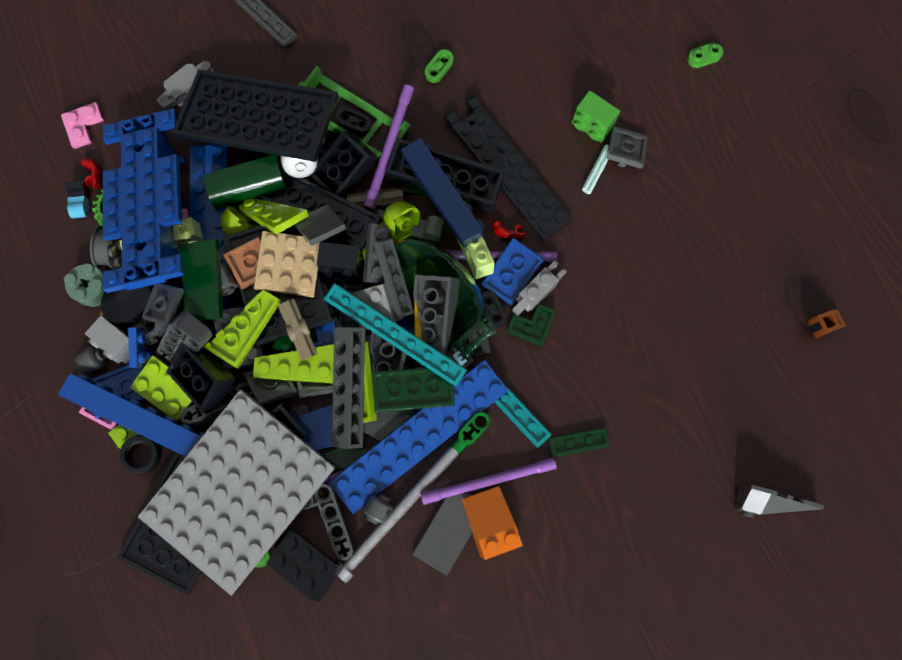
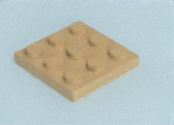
(286, 265)

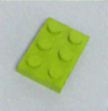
(160, 389)

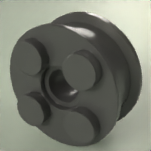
(103, 251)

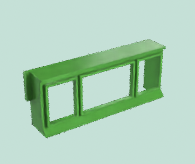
(317, 77)

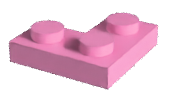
(78, 121)

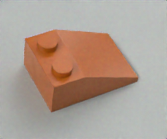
(491, 523)

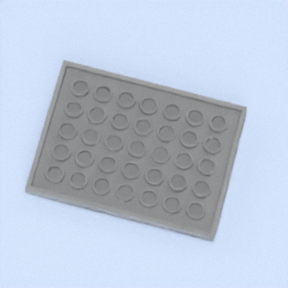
(236, 492)

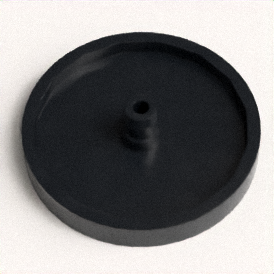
(125, 306)

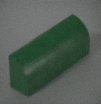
(245, 181)

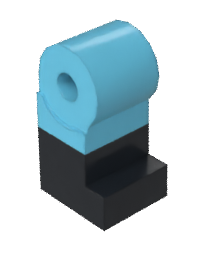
(77, 199)

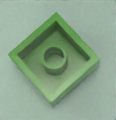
(595, 117)

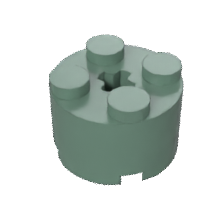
(85, 285)

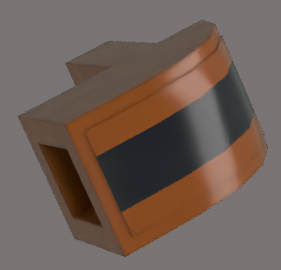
(826, 323)

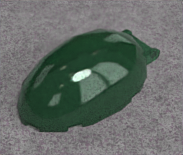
(470, 314)

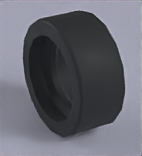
(125, 451)

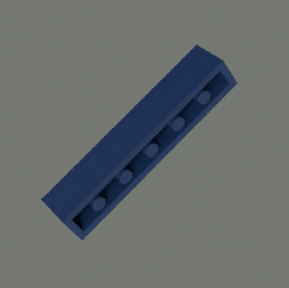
(442, 192)

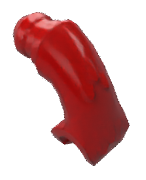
(95, 177)
(501, 231)

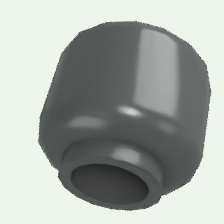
(89, 360)
(377, 508)

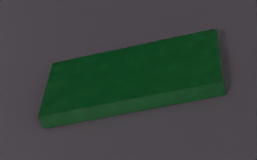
(202, 280)
(410, 390)

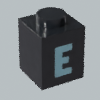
(458, 356)

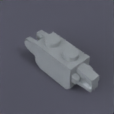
(179, 84)
(538, 289)

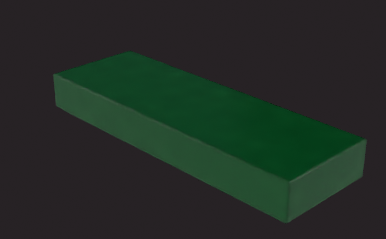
(578, 442)

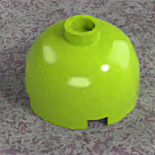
(400, 219)
(233, 222)

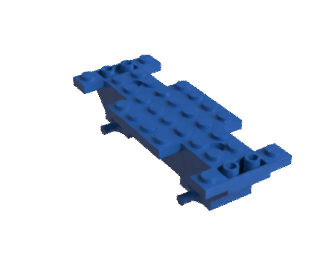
(143, 202)

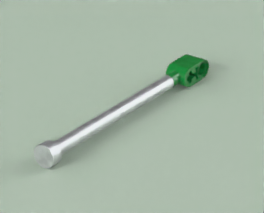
(413, 495)

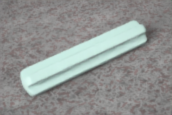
(596, 171)

